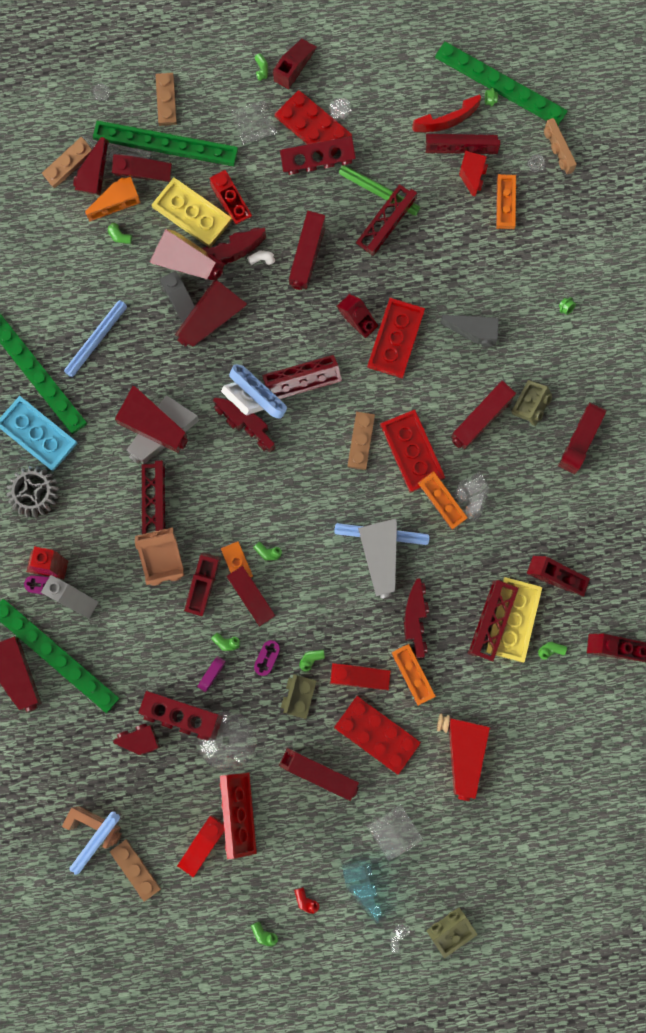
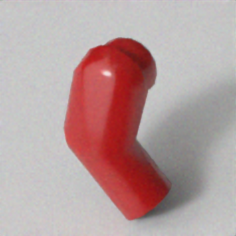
(304, 903)

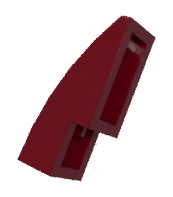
(202, 584)
(250, 595)

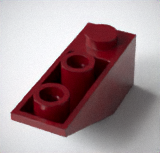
(293, 63)
(616, 647)

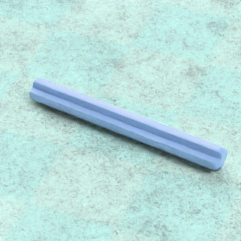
(95, 338)
(402, 536)
(95, 842)

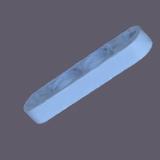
(258, 391)

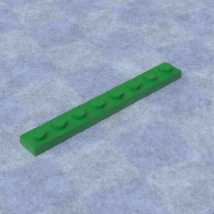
(501, 83)
(166, 143)
(40, 378)
(57, 657)

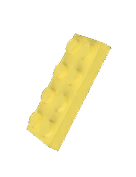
(191, 212)
(520, 621)

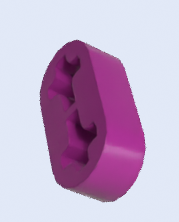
(38, 579)
(262, 656)
(211, 674)

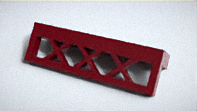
(462, 142)
(390, 222)
(303, 379)
(159, 497)
(485, 619)

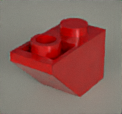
(471, 170)

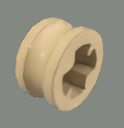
(443, 723)

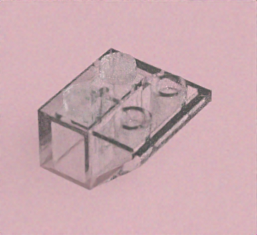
(472, 494)
(395, 832)

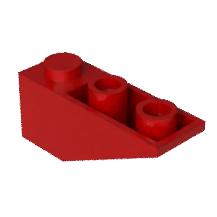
(229, 197)

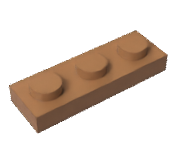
(166, 99)
(559, 146)
(67, 162)
(361, 440)
(135, 870)

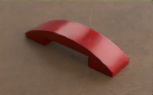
(427, 124)

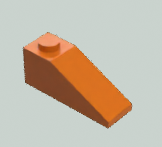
(116, 198)

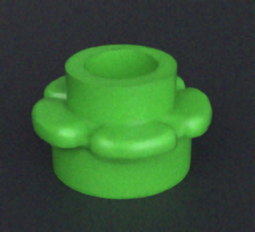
(491, 97)
(567, 306)

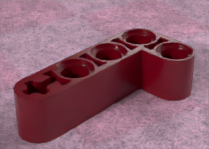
(581, 439)

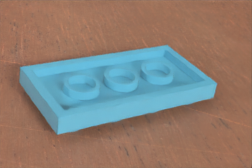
(36, 433)

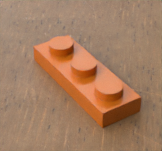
(506, 202)
(442, 500)
(413, 674)

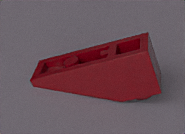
(141, 168)
(91, 173)
(558, 575)

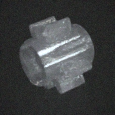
(340, 108)

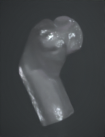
(397, 935)

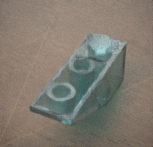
(358, 883)

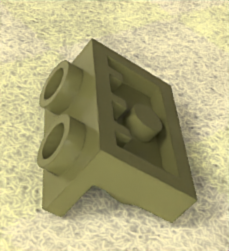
(532, 402)
(299, 696)
(451, 932)

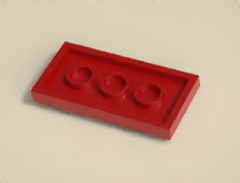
(310, 121)
(396, 338)
(411, 449)
(377, 735)
(238, 815)

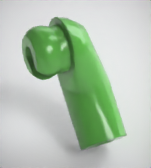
(263, 73)

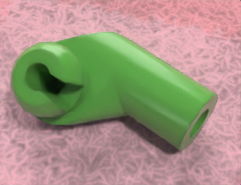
(117, 236)
(268, 554)
(226, 644)
(551, 648)
(309, 658)
(264, 937)

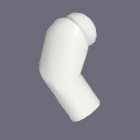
(261, 255)

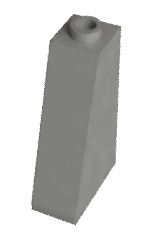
(144, 449)
(380, 553)
(69, 596)

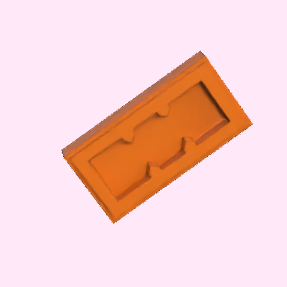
(235, 557)

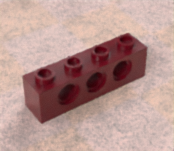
(289, 155)
(153, 702)

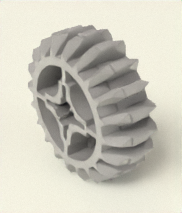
(25, 478)

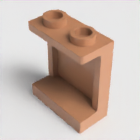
(159, 556)
(79, 814)

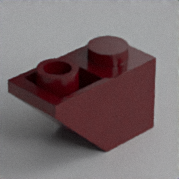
(357, 315)
(139, 741)

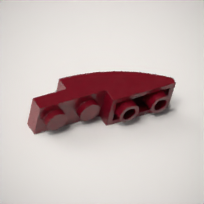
(240, 245)
(254, 425)
(416, 610)

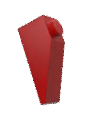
(360, 676)
(202, 846)

